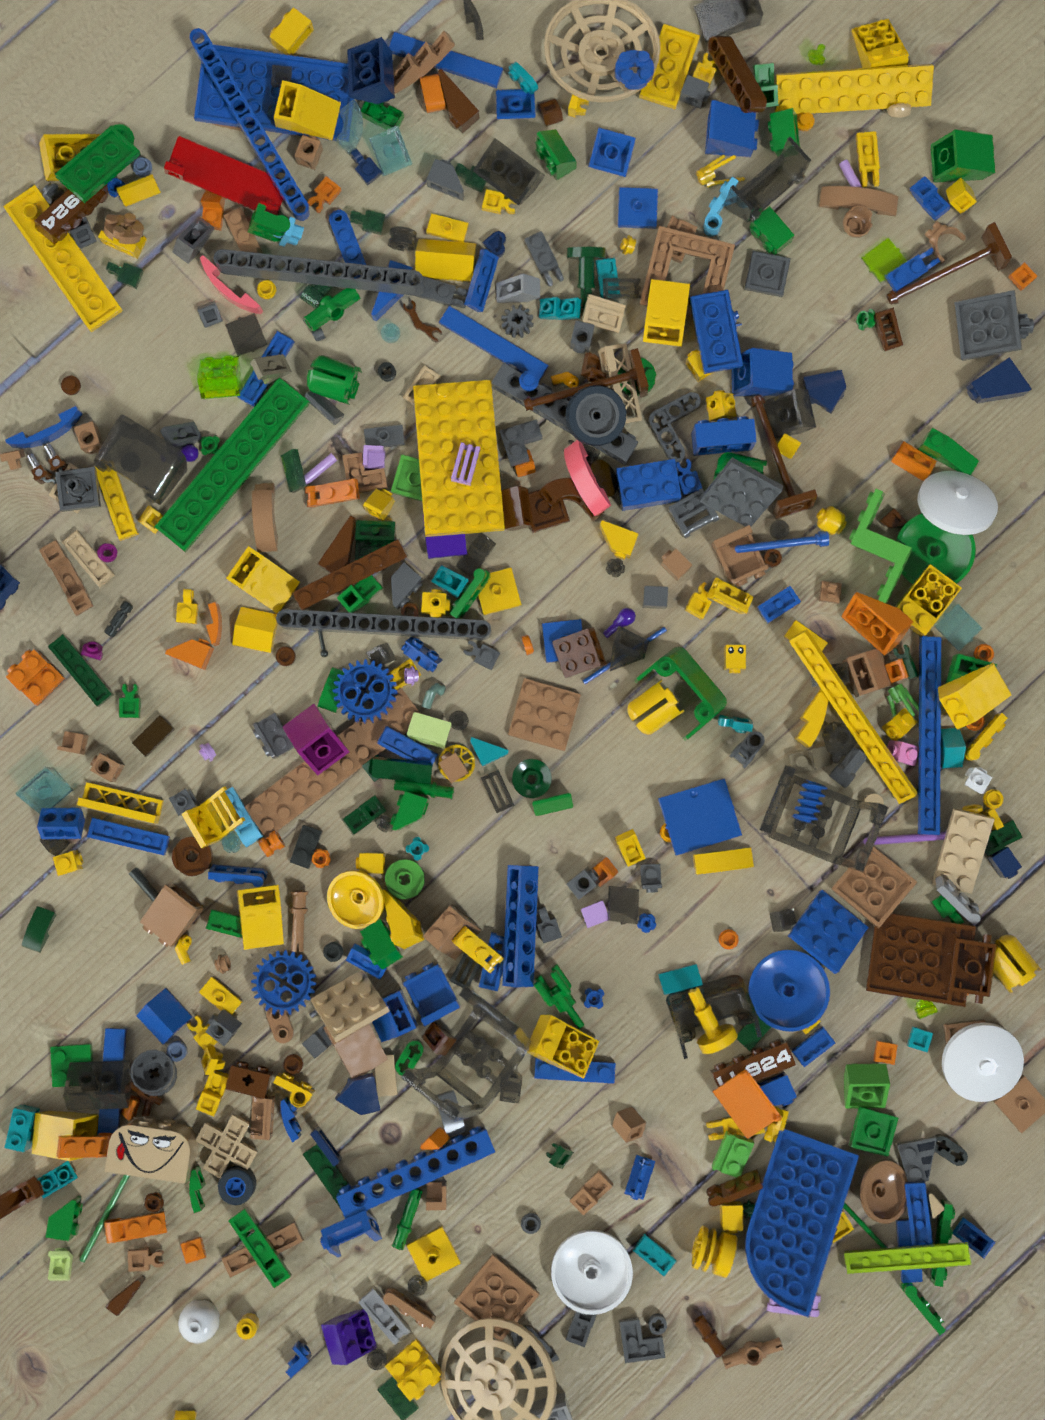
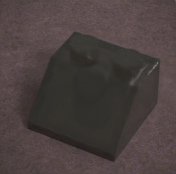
(790, 413)

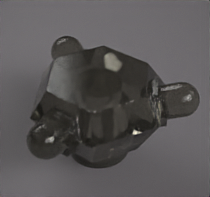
(837, 739)

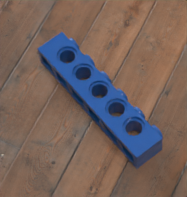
(520, 926)

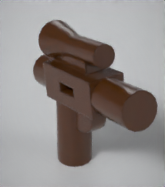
(147, 1100)

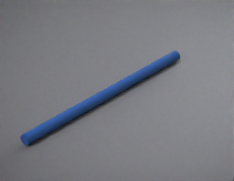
(606, 667)

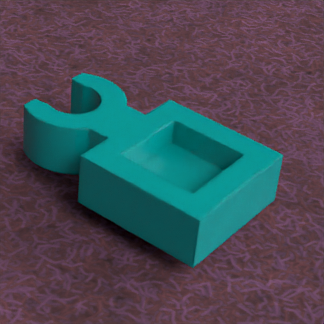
(740, 724)

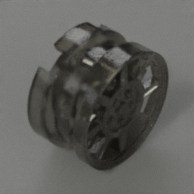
(401, 238)

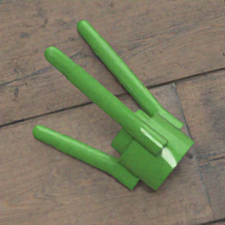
(898, 695)

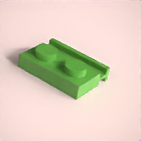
(732, 1154)

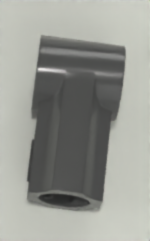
(845, 771)

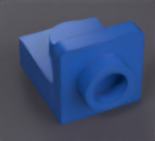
(296, 1362)

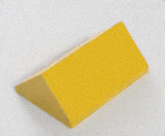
(445, 259)

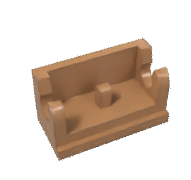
(262, 1118)

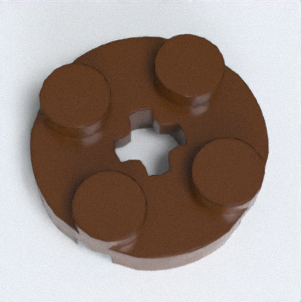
(185, 865)

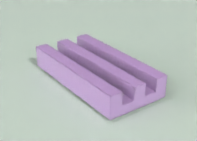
(469, 448)

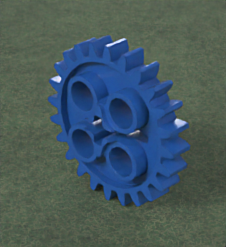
(349, 682)
(273, 998)

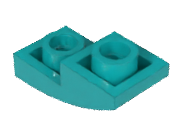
(560, 309)
(57, 1178)

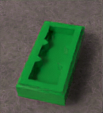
(224, 923)

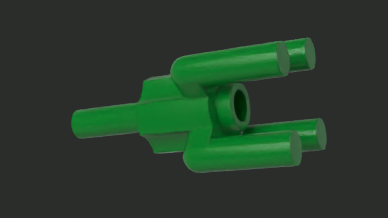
(559, 995)

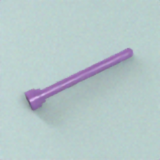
(907, 838)

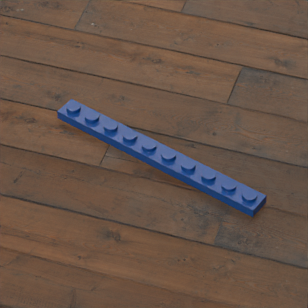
(929, 736)

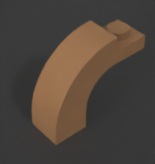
(264, 517)

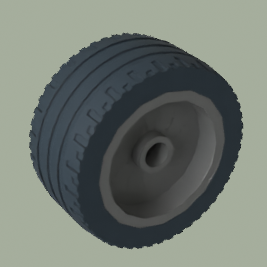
(581, 420)

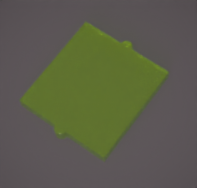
(883, 259)

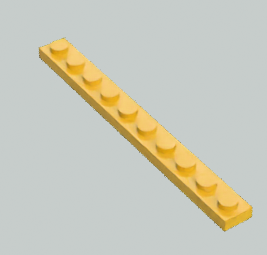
(853, 716)

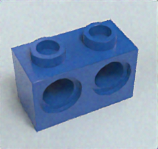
(61, 823)

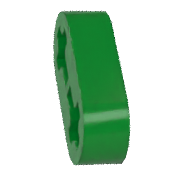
(405, 1054)

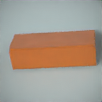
(913, 461)

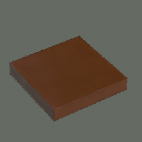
(544, 515)

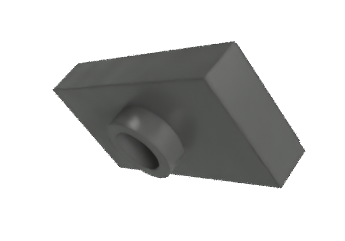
(385, 436)

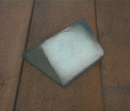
(390, 151)
(44, 789)

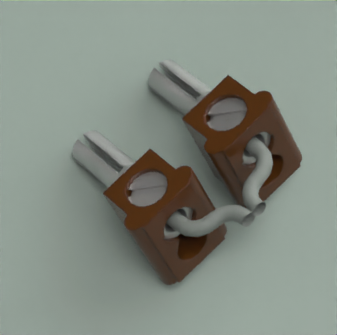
(40, 473)

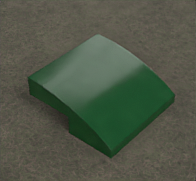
(373, 536)

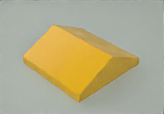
(255, 630)

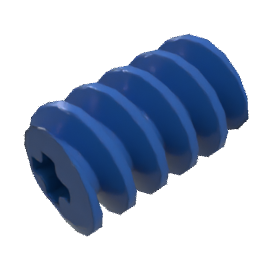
(809, 802)

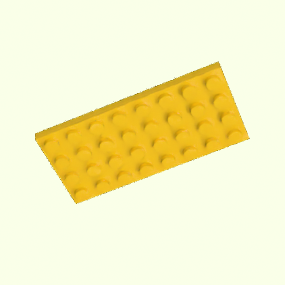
(444, 419)

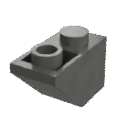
(403, 584)

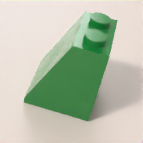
(962, 156)

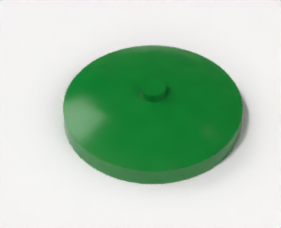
(944, 550)

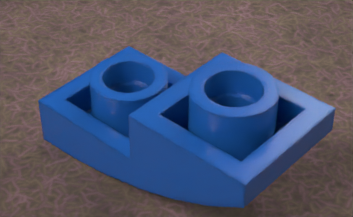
(292, 1127)

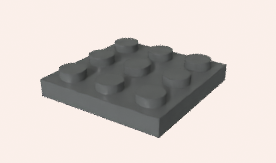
(988, 325)
(741, 493)

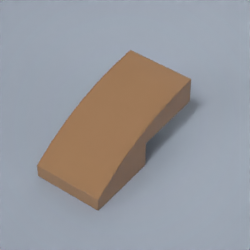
(591, 1192)

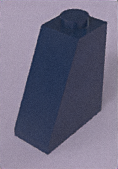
(998, 384)

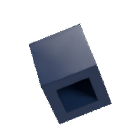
(1004, 863)

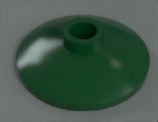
(524, 770)

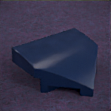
(826, 389)
(360, 1095)

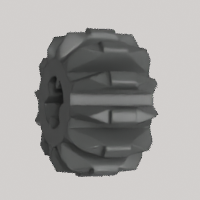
(523, 317)

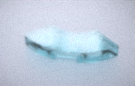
(352, 126)

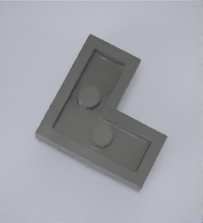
(517, 437)
(636, 1347)

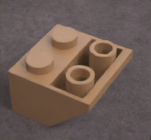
(867, 672)

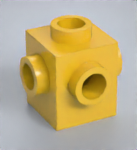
(721, 405)
(429, 599)

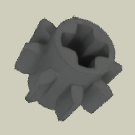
(1026, 325)

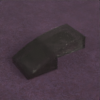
(472, 16)
(476, 554)

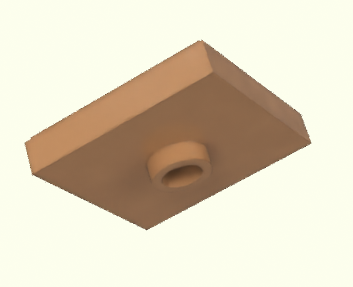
(1022, 1104)

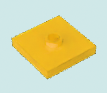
(499, 592)

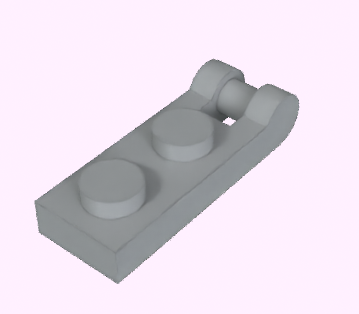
(957, 899)
(384, 1315)

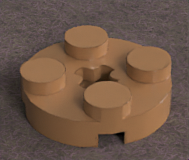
(124, 228)

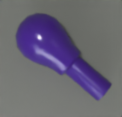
(190, 452)
(623, 619)

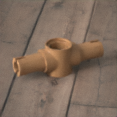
(742, 1357)

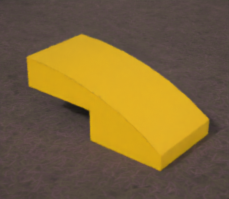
(212, 1093)

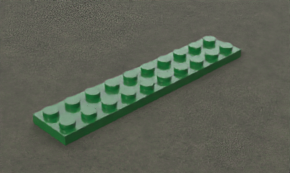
(232, 464)

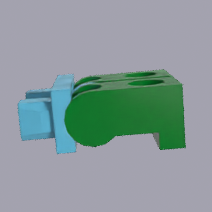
(274, 227)

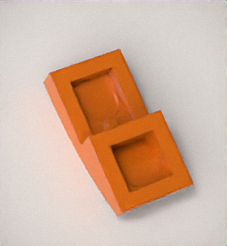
(215, 629)

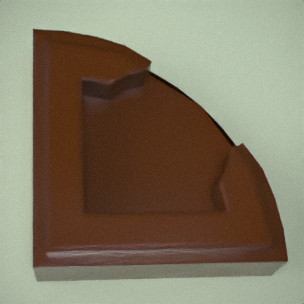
(892, 519)

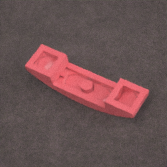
(245, 302)
(584, 479)

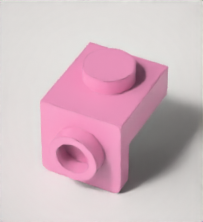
(903, 752)

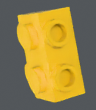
(414, 1370)

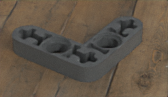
(668, 419)

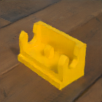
(730, 596)

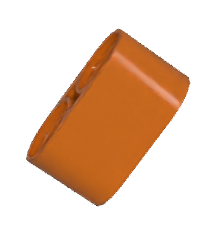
(432, 93)

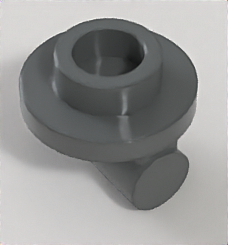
(52, 192)

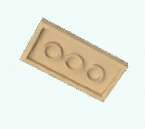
(963, 848)

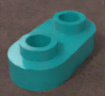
(526, 81)

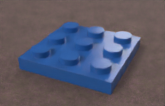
(828, 931)

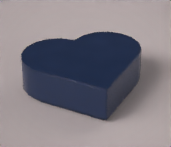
(495, 243)

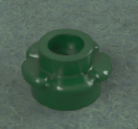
(748, 1209)

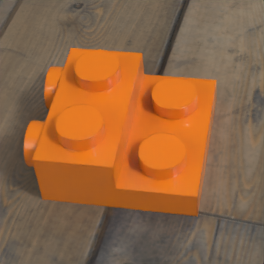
(34, 676)

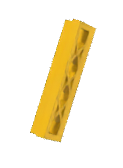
(118, 810)

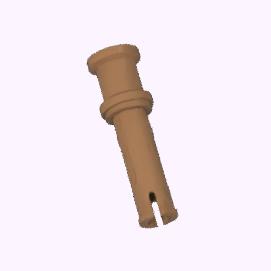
(298, 910)

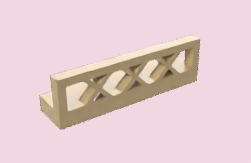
(608, 365)

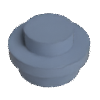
(142, 167)

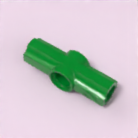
(331, 308)

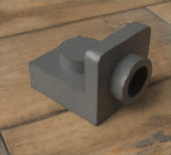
(650, 877)

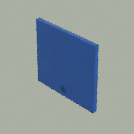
(700, 817)

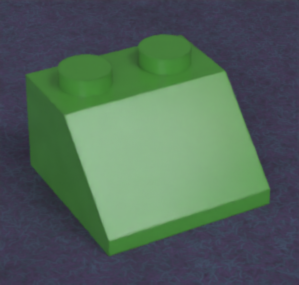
(866, 1085)

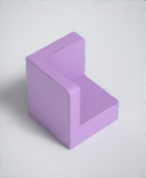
(373, 457)
(595, 914)

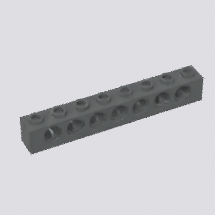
(509, 373)

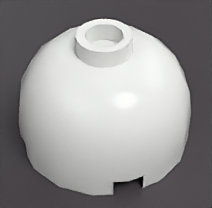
(199, 1321)

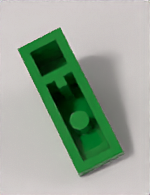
(948, 452)

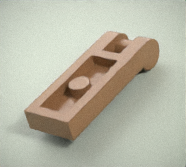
(409, 1307)

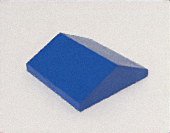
(515, 104)
(612, 152)

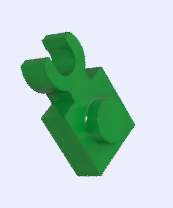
(129, 706)

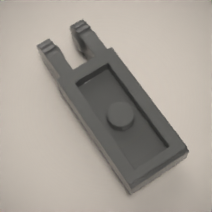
(543, 257)
(442, 293)

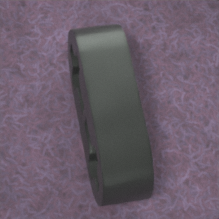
(947, 1153)

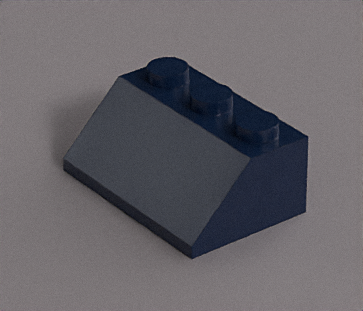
(371, 72)

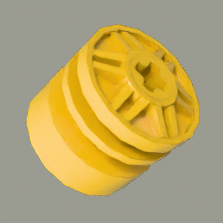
(714, 1251)

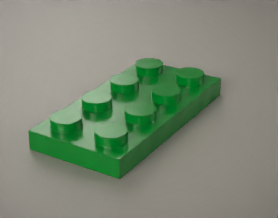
(97, 164)

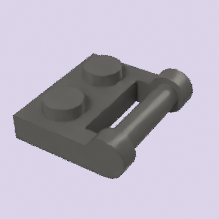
(689, 508)

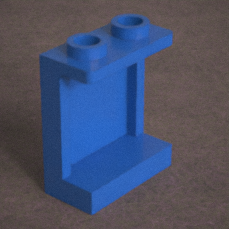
(431, 993)
(349, 1229)

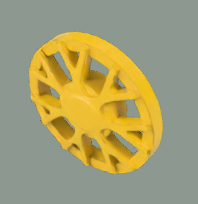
(461, 754)

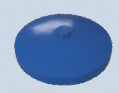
(789, 990)

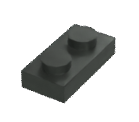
(305, 846)

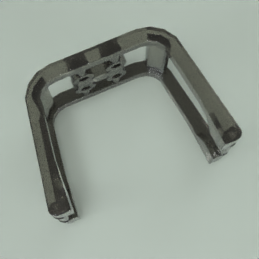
(778, 803)
(504, 1026)

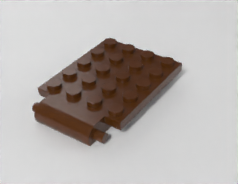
(930, 961)

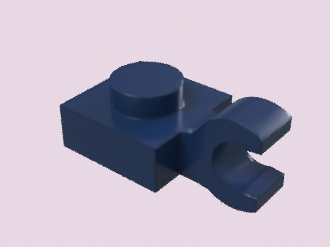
(366, 168)

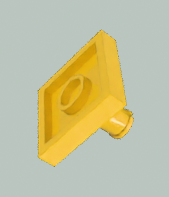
(433, 1253)

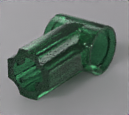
(314, 294)

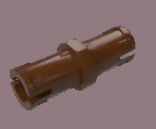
(709, 1336)

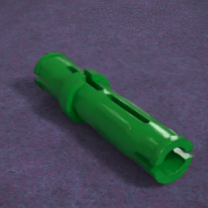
(425, 789)
(405, 1224)

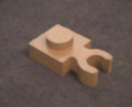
(142, 1259)

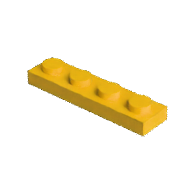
(117, 504)

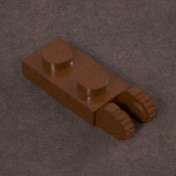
(734, 1188)

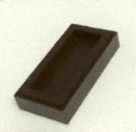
(153, 736)

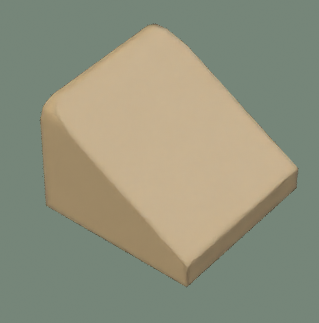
(935, 1206)

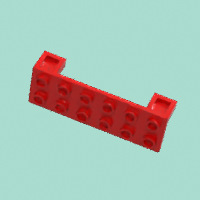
(223, 176)

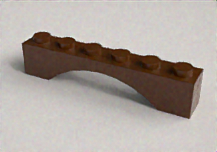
(350, 574)

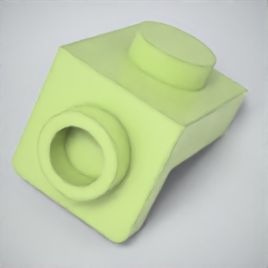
(60, 1265)

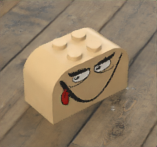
(153, 1150)

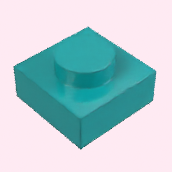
(919, 1039)

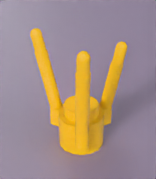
(706, 174)

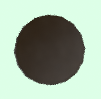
(604, 476)

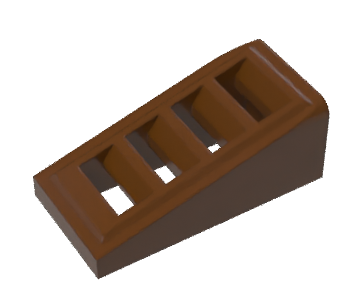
(890, 313)
(121, 1300)

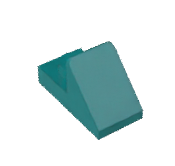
(449, 581)

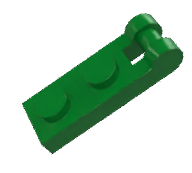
(470, 594)
(922, 1305)

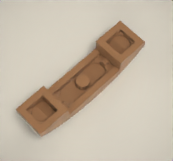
(849, 197)
(67, 577)

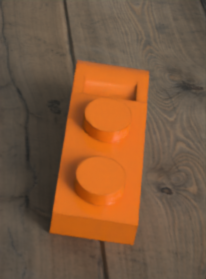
(83, 1146)
(135, 1227)

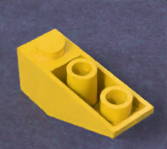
(404, 926)

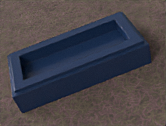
(326, 1146)

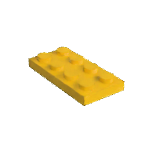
(675, 58)

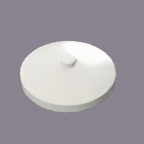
(957, 502)
(982, 1062)
(592, 1272)

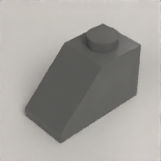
(444, 179)

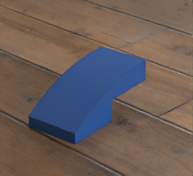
(927, 196)

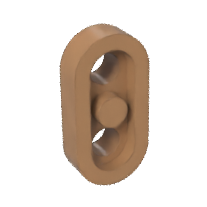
(279, 1024)

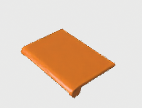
(746, 1103)

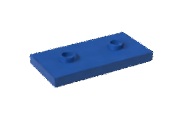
(716, 331)

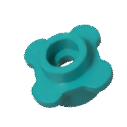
(422, 848)

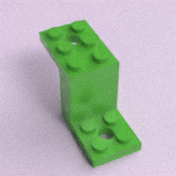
(880, 545)

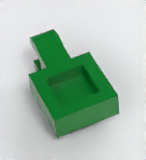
(945, 909)

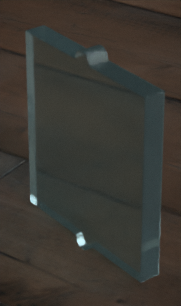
(958, 627)

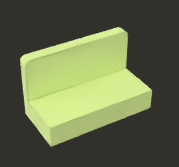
(429, 730)

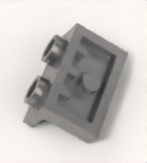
(273, 736)

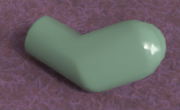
(431, 693)

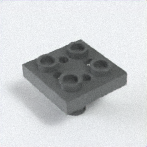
(75, 484)

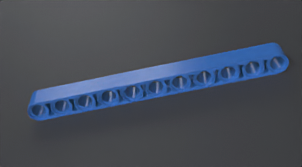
(246, 116)

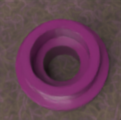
(110, 547)

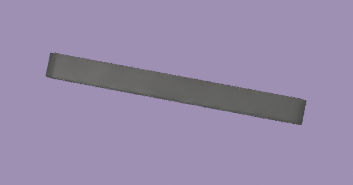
(326, 278)
(376, 619)

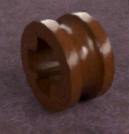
(777, 561)
(415, 612)

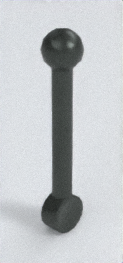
(324, 653)

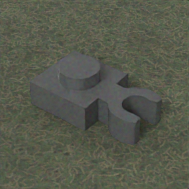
(484, 656)

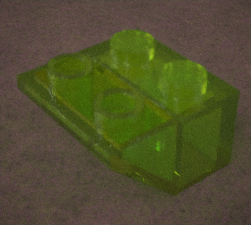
(219, 377)

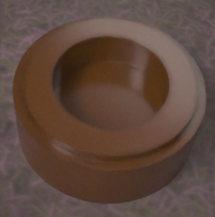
(285, 656)

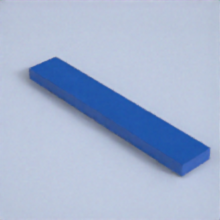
(452, 62)
(491, 342)
(113, 1051)

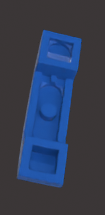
(68, 420)

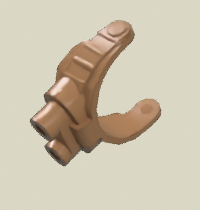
(938, 231)

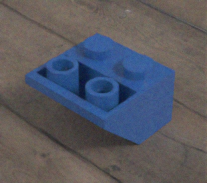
(398, 1020)

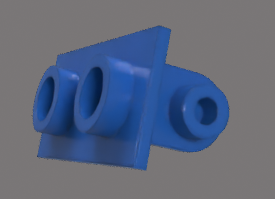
(429, 658)
(639, 1177)

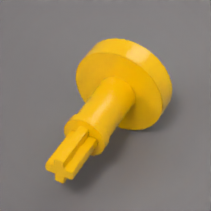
(715, 1036)

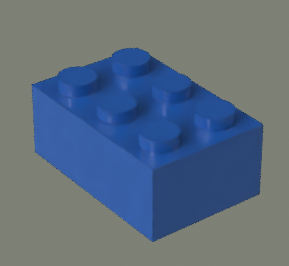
(723, 436)
(648, 485)

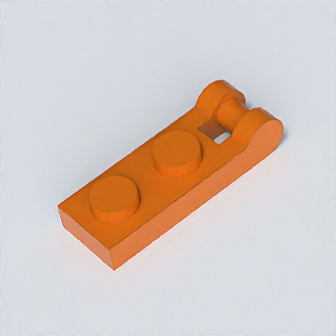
(332, 493)

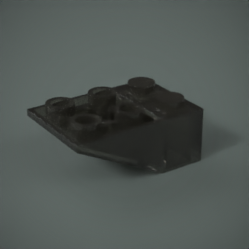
(727, 16)

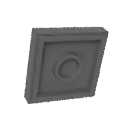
(767, 274)

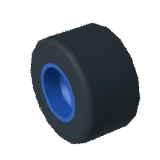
(237, 1192)

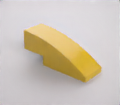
(813, 719)
(723, 861)

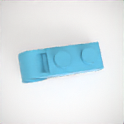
(716, 206)
(248, 831)

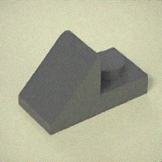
(181, 434)
(317, 1042)

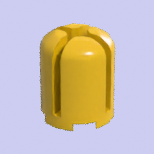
(648, 700)
(1013, 963)

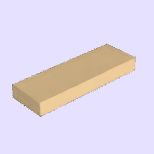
(88, 558)

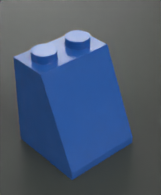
(730, 131)
(763, 373)

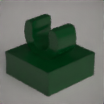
(560, 1157)

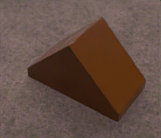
(438, 1039)

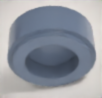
(177, 1050)

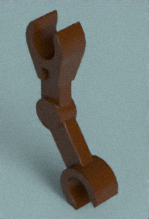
(428, 330)

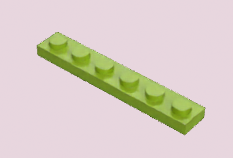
(907, 1258)

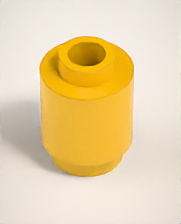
(251, 1321)

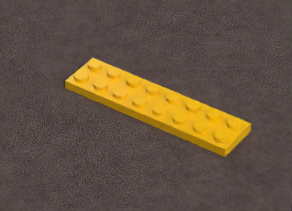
(855, 89)
(64, 263)

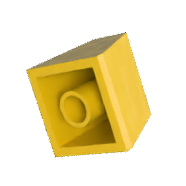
(52, 1124)

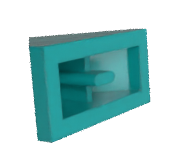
(952, 748)
(487, 752)

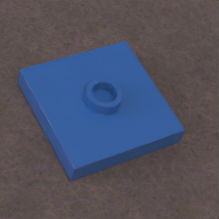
(637, 208)
(557, 630)

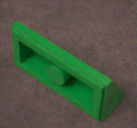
(552, 804)

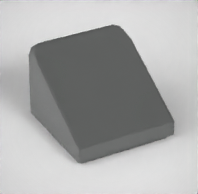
(209, 314)

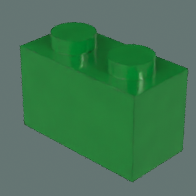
(782, 126)
(771, 231)
(377, 939)

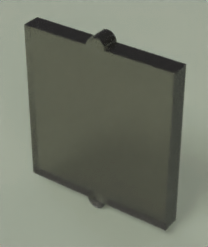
(246, 334)
(623, 905)

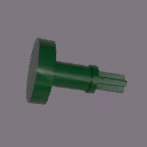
(586, 268)

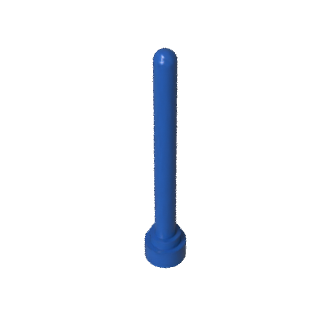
(820, 539)

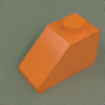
(192, 652)

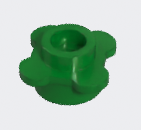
(863, 316)
(205, 441)

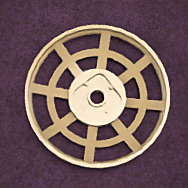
(595, 41)
(499, 1370)

